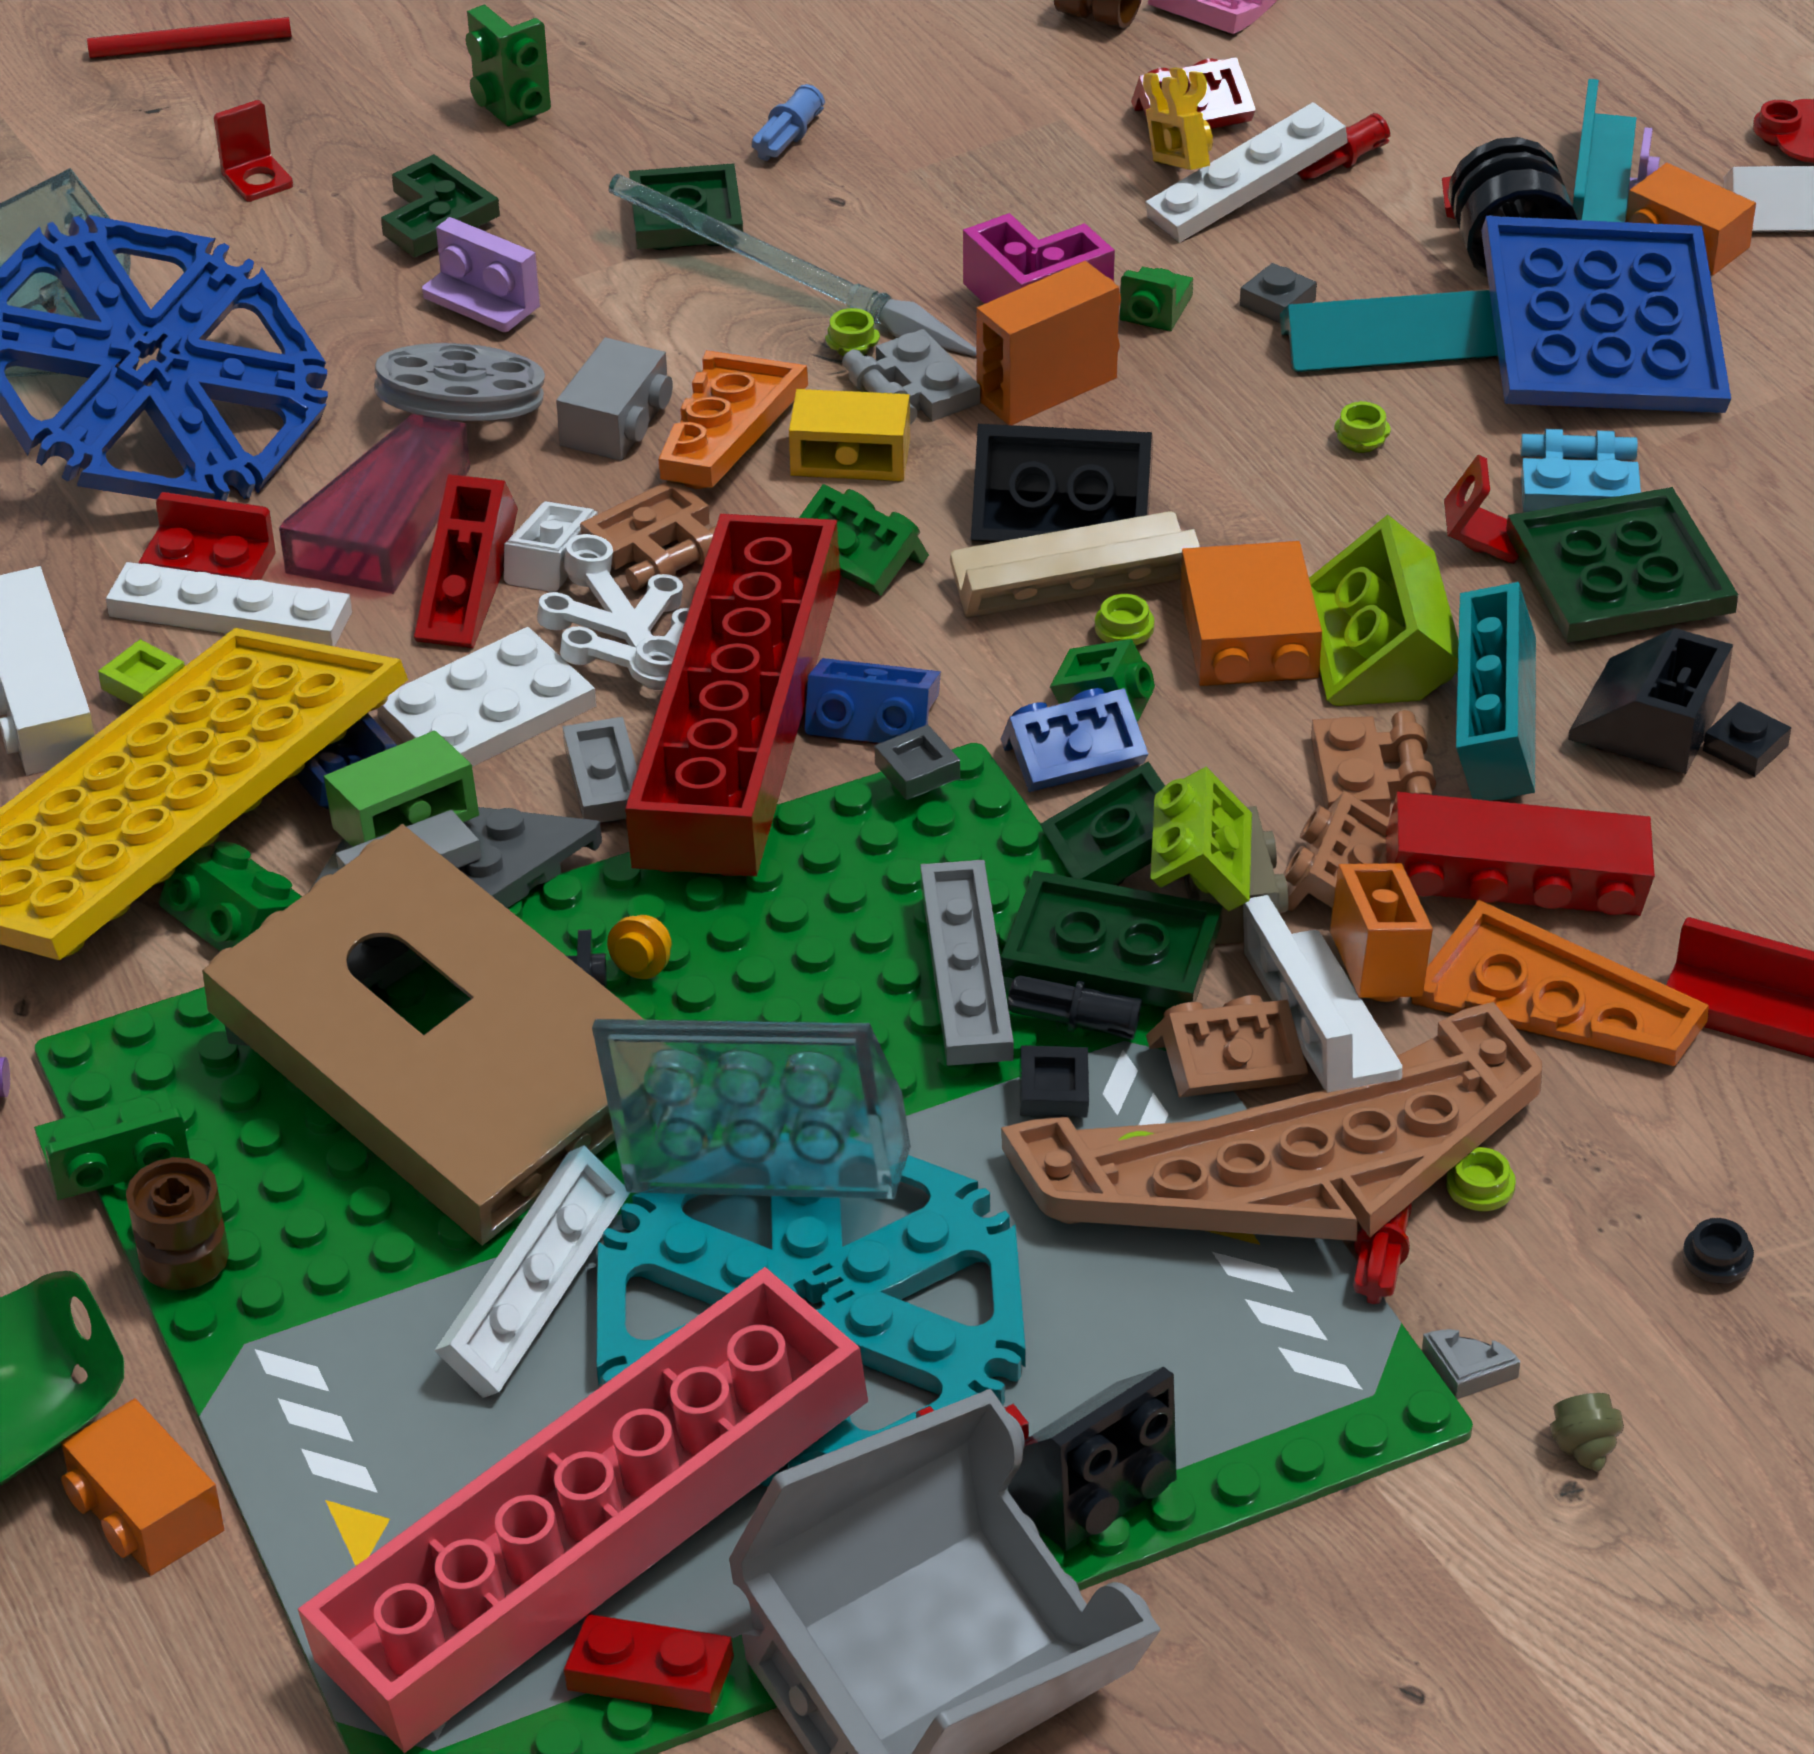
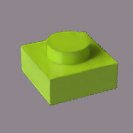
(138, 672)

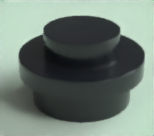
(1718, 1251)

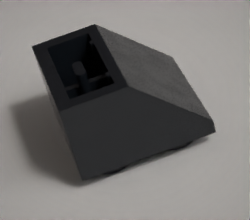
(1657, 699)
(1099, 1459)

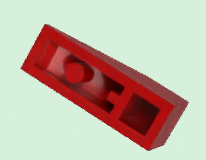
(465, 560)

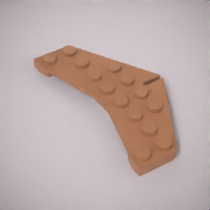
(1298, 1162)

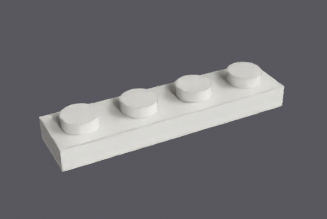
(1246, 172)
(227, 603)
(532, 1272)

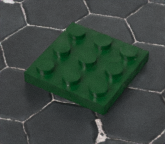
(1621, 564)

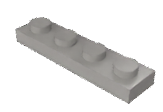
(966, 963)

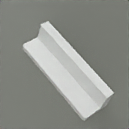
(1781, 196)
(1329, 1017)

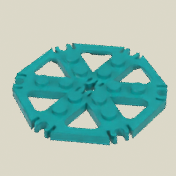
(855, 1283)

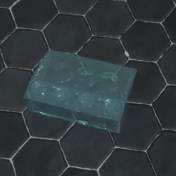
(753, 1108)

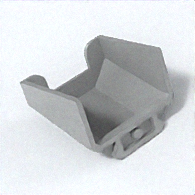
(916, 1599)

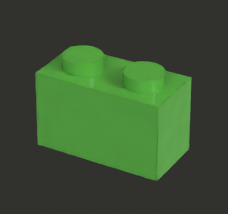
(400, 788)

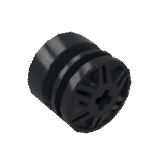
(1505, 181)

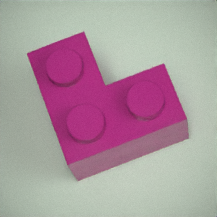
(1006, 256)

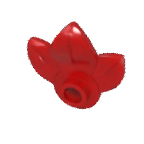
(1788, 126)

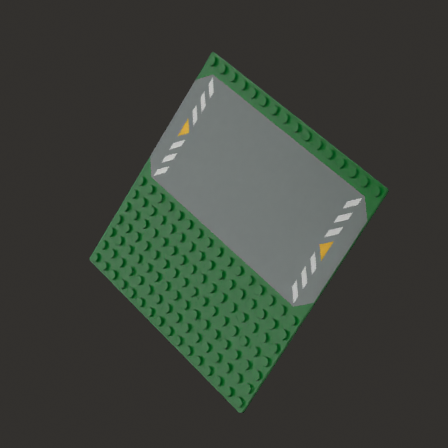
(345, 1278)

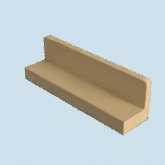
(1070, 563)

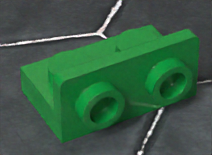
(868, 541)
(110, 1143)

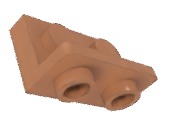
(1341, 835)
(1230, 1046)

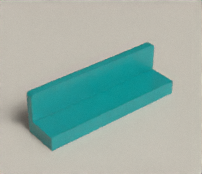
(1603, 163)
(1390, 330)

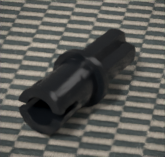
(1075, 1006)

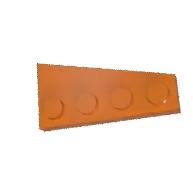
(726, 415)
(1559, 989)

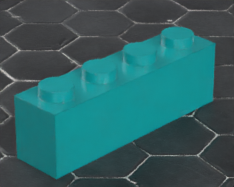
(1496, 693)

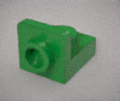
(1154, 297)
(1105, 667)

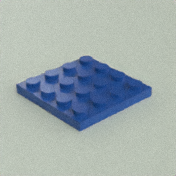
(1604, 315)

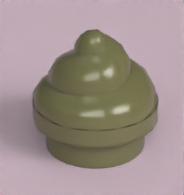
(1587, 1428)

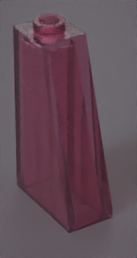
(379, 509)

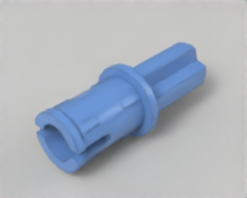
(788, 122)

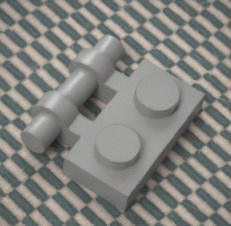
(915, 367)

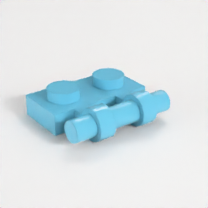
(1565, 482)

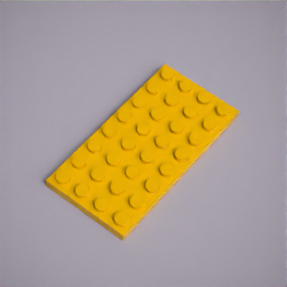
(172, 779)

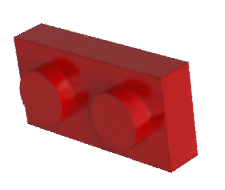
(649, 1663)

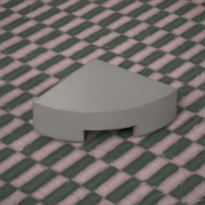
(1469, 1363)

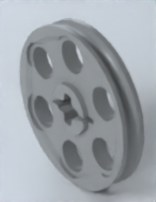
(459, 381)

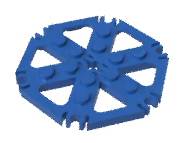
(187, 367)

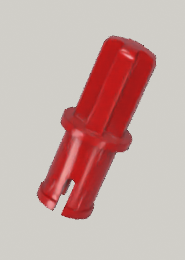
(1361, 138)
(1381, 1258)

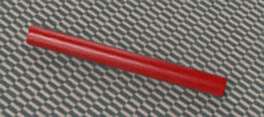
(189, 37)

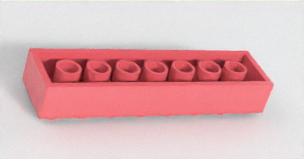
(583, 1508)

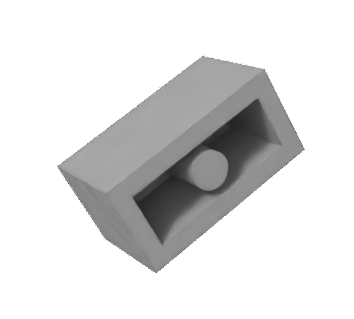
(613, 399)

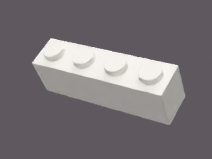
(37, 677)

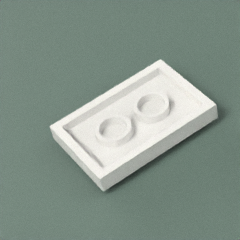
(491, 697)

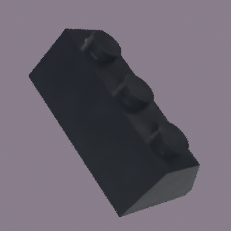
(1057, 479)

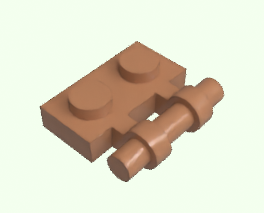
(648, 523)
(1352, 758)

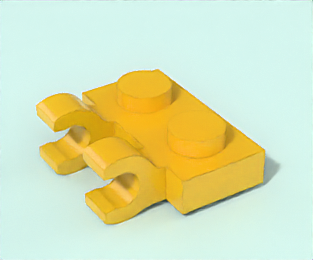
(1175, 127)

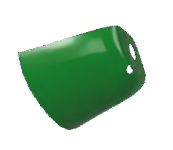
(36, 1368)

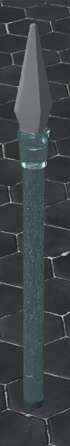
(895, 315)

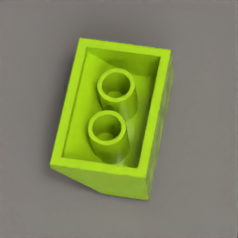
(1384, 620)

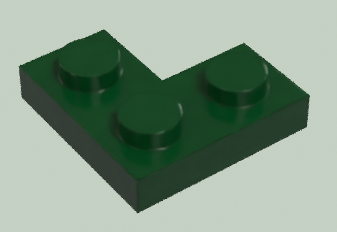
(434, 195)

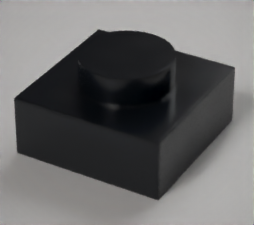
(1747, 739)
(1054, 1081)

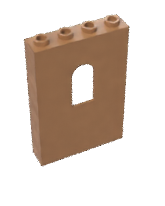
(480, 1100)

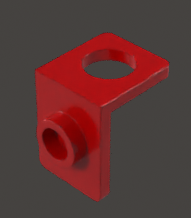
(246, 151)
(1473, 525)

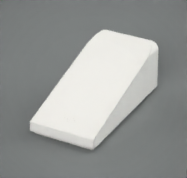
(537, 549)

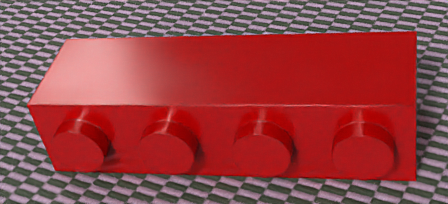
(1522, 853)

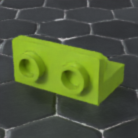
(1203, 833)

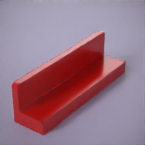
(1750, 983)

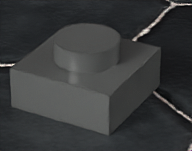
(1275, 289)
(917, 762)

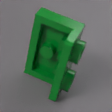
(508, 66)
(224, 894)

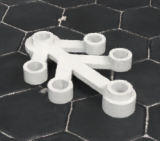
(646, 656)

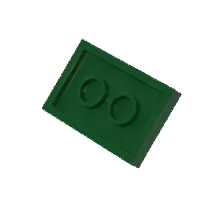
(1112, 939)

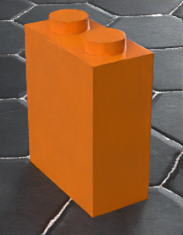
(1047, 342)
(1250, 613)

